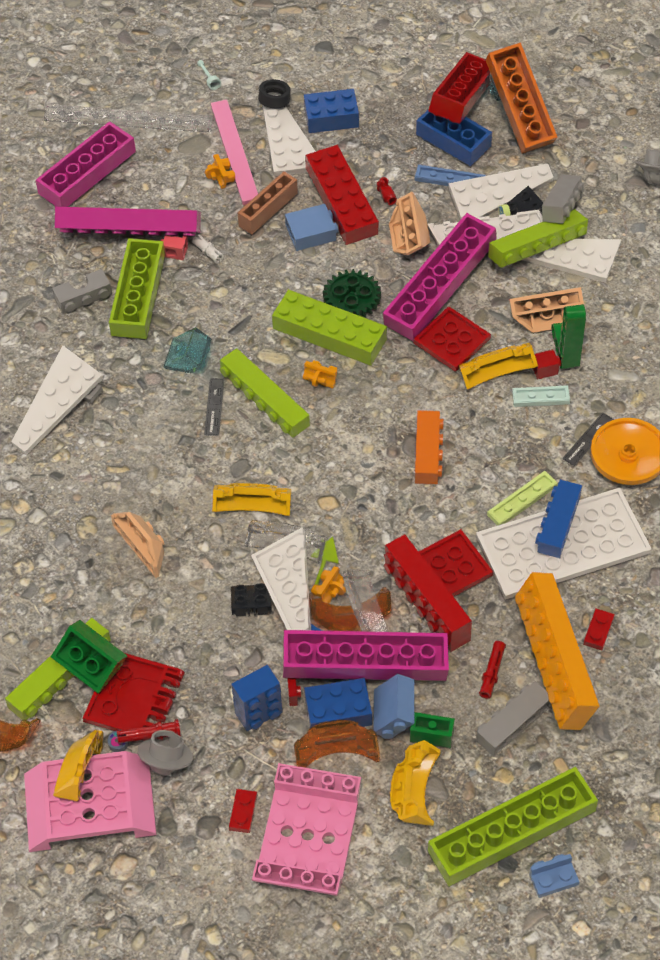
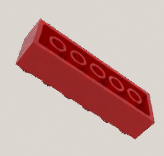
(461, 88)
(341, 194)
(427, 592)

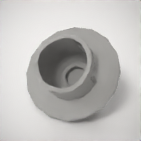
(651, 166)
(166, 754)

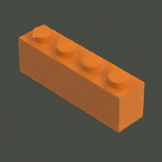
(427, 447)

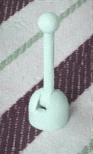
(216, 83)

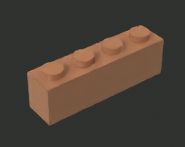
(267, 203)

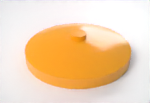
(627, 451)

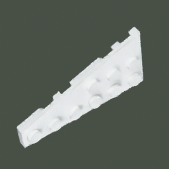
(286, 142)
(486, 193)
(504, 224)
(581, 257)
(60, 392)
(286, 578)

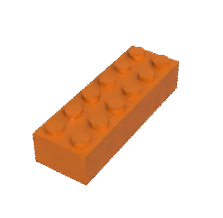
(521, 98)

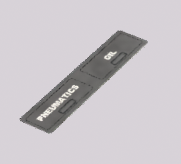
(214, 407)
(584, 443)

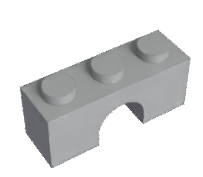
(69, 298)

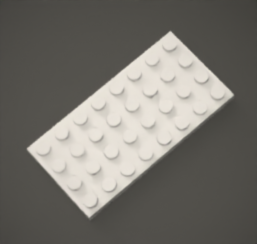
(599, 537)

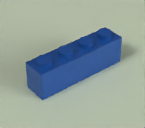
(559, 518)

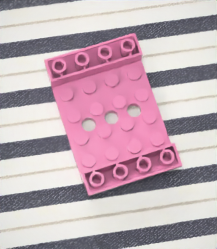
(119, 800)
(311, 803)

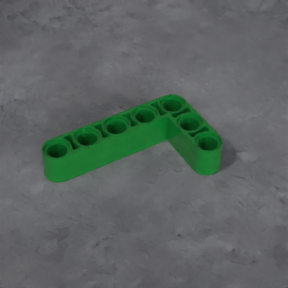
(569, 336)

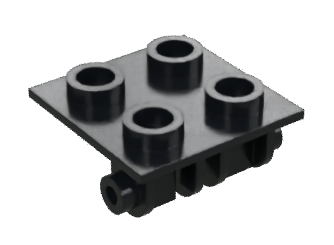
(525, 201)
(249, 597)

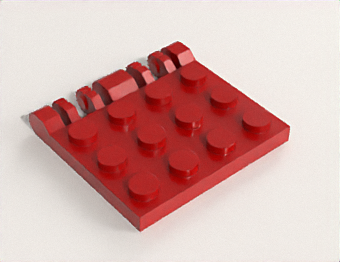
(133, 695)

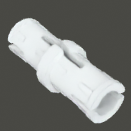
(208, 249)

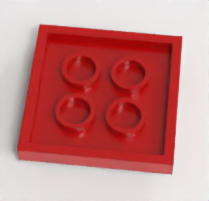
(452, 338)
(457, 562)

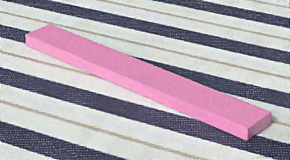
(234, 150)

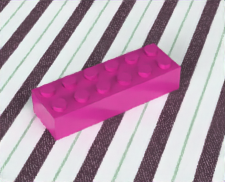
(85, 165)

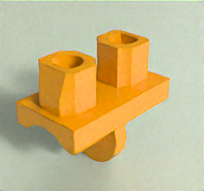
(218, 171)
(319, 374)
(331, 585)

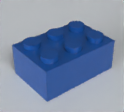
(331, 110)
(257, 698)
(339, 702)

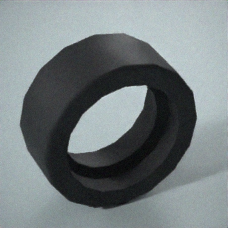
(273, 101)

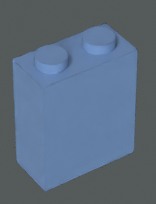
(311, 227)
(393, 706)

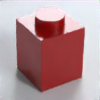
(547, 363)

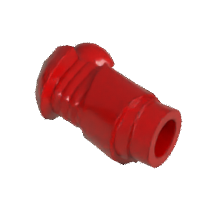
(386, 191)

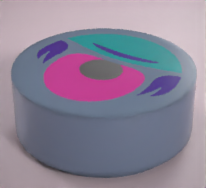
(113, 743)

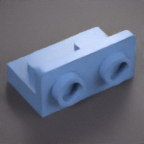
(553, 875)

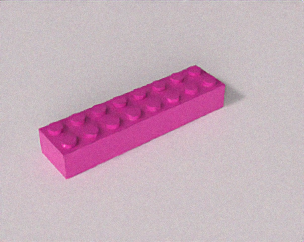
(125, 219)
(439, 277)
(365, 655)

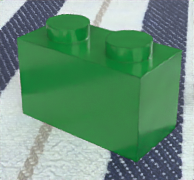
(433, 729)

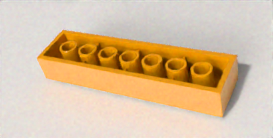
(556, 651)

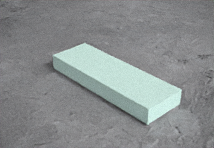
(540, 396)

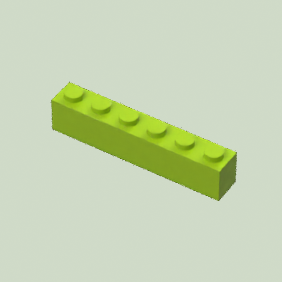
(536, 239)
(264, 393)
(44, 683)

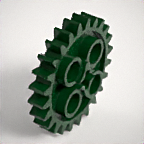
(353, 292)

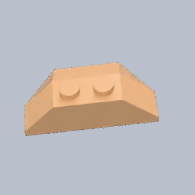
(408, 226)
(542, 310)
(141, 539)

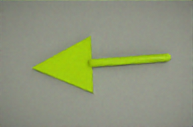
(329, 555)

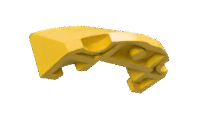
(497, 364)
(251, 498)
(75, 764)
(410, 782)

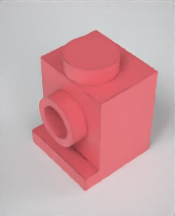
(175, 247)

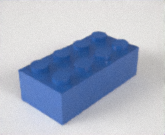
(463, 140)

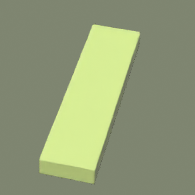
(522, 499)

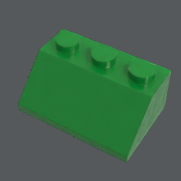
(88, 656)

